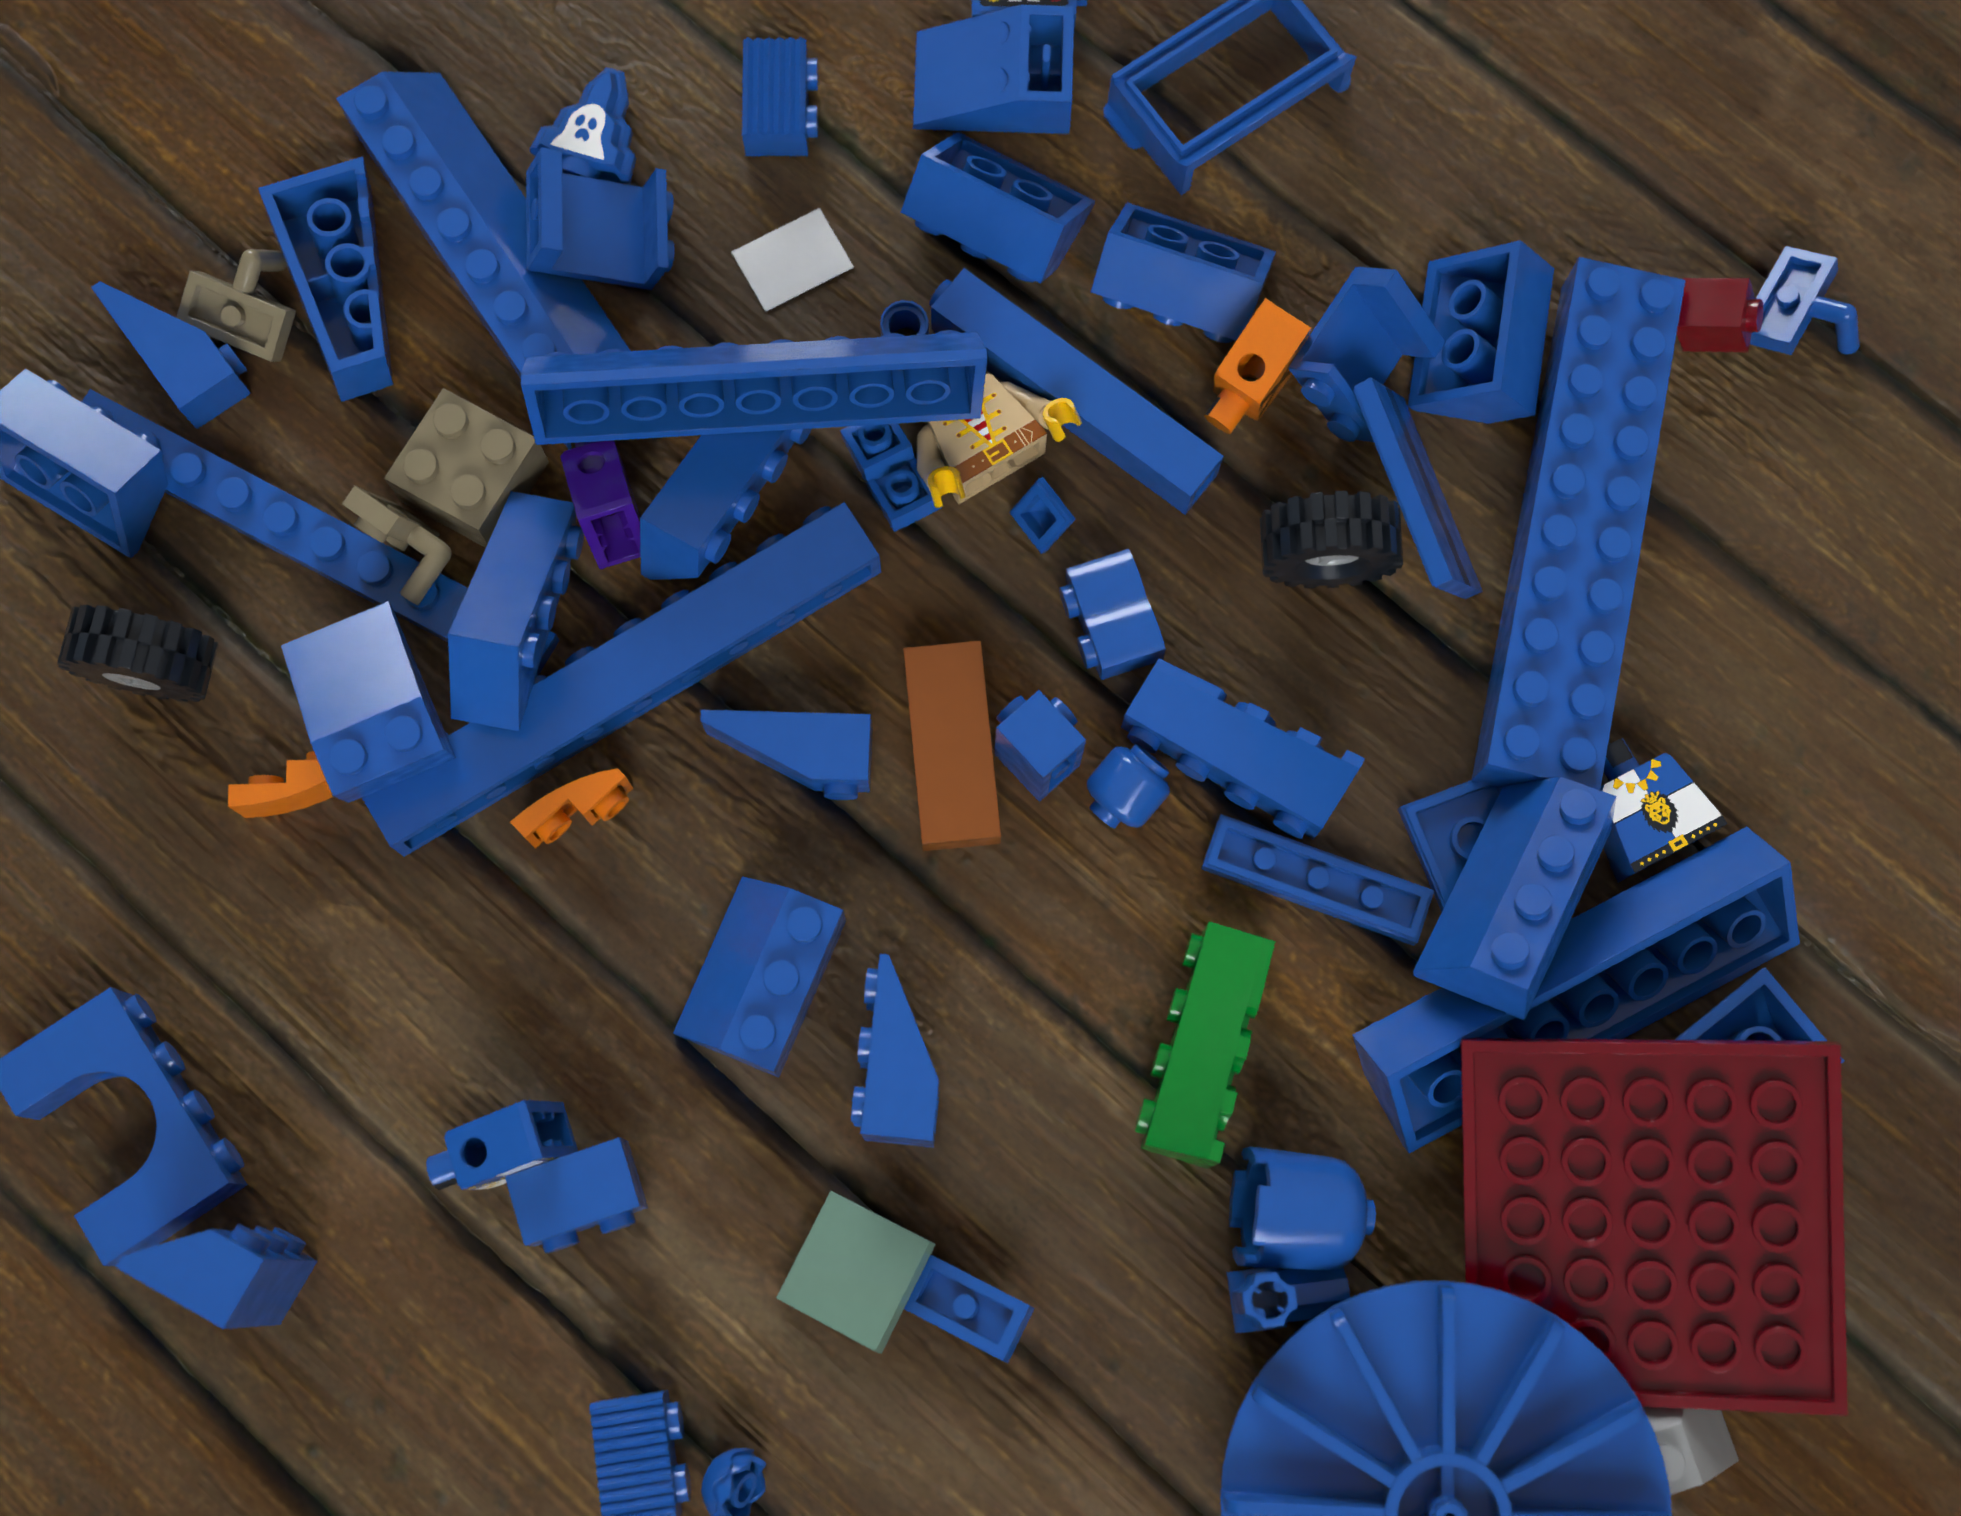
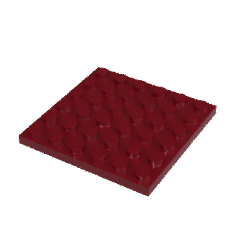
(1668, 1209)

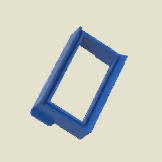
(1142, 126)

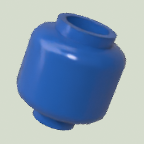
(1128, 787)

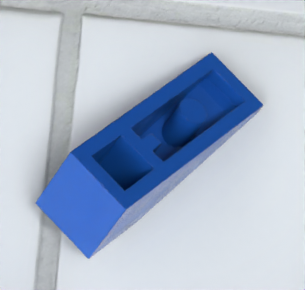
(181, 357)
(812, 748)

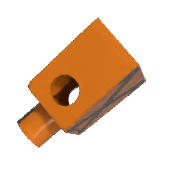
(1262, 353)

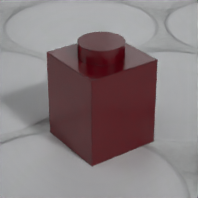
(1718, 315)

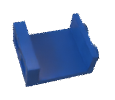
(597, 225)
(1361, 338)

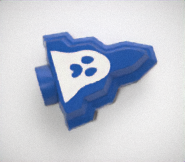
(594, 132)

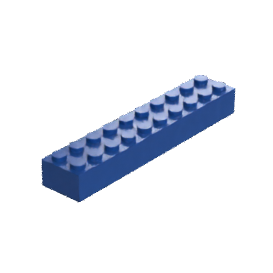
(1580, 528)

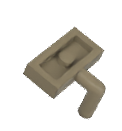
(235, 311)
(393, 523)

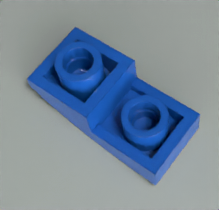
(890, 472)

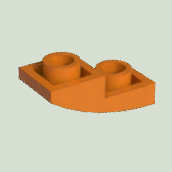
(271, 796)
(593, 796)

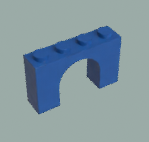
(188, 1162)

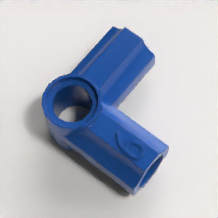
(1273, 1297)

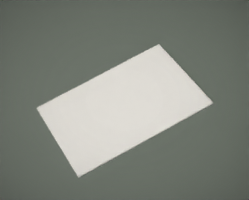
(792, 259)

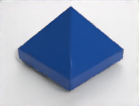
(1042, 515)

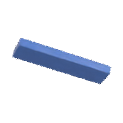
(1317, 880)

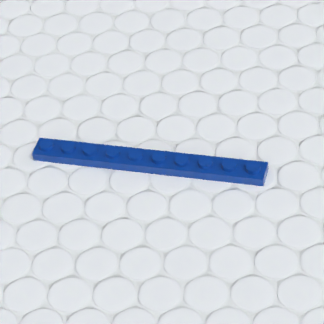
(296, 527)

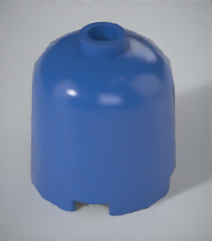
(1298, 1211)

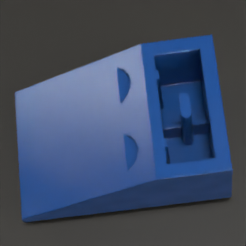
(997, 72)
(901, 1081)

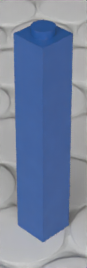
(1112, 414)

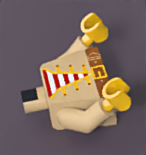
(976, 453)

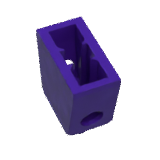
(601, 489)

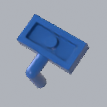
(1795, 296)

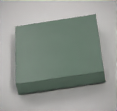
(855, 1272)

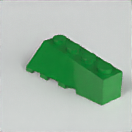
(1206, 1045)

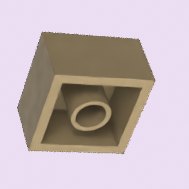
(465, 466)

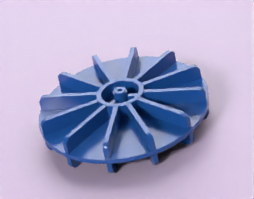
(1441, 1409)

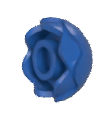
(733, 1483)

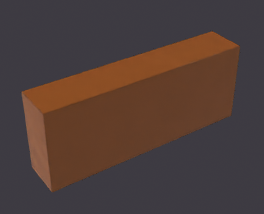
(952, 746)

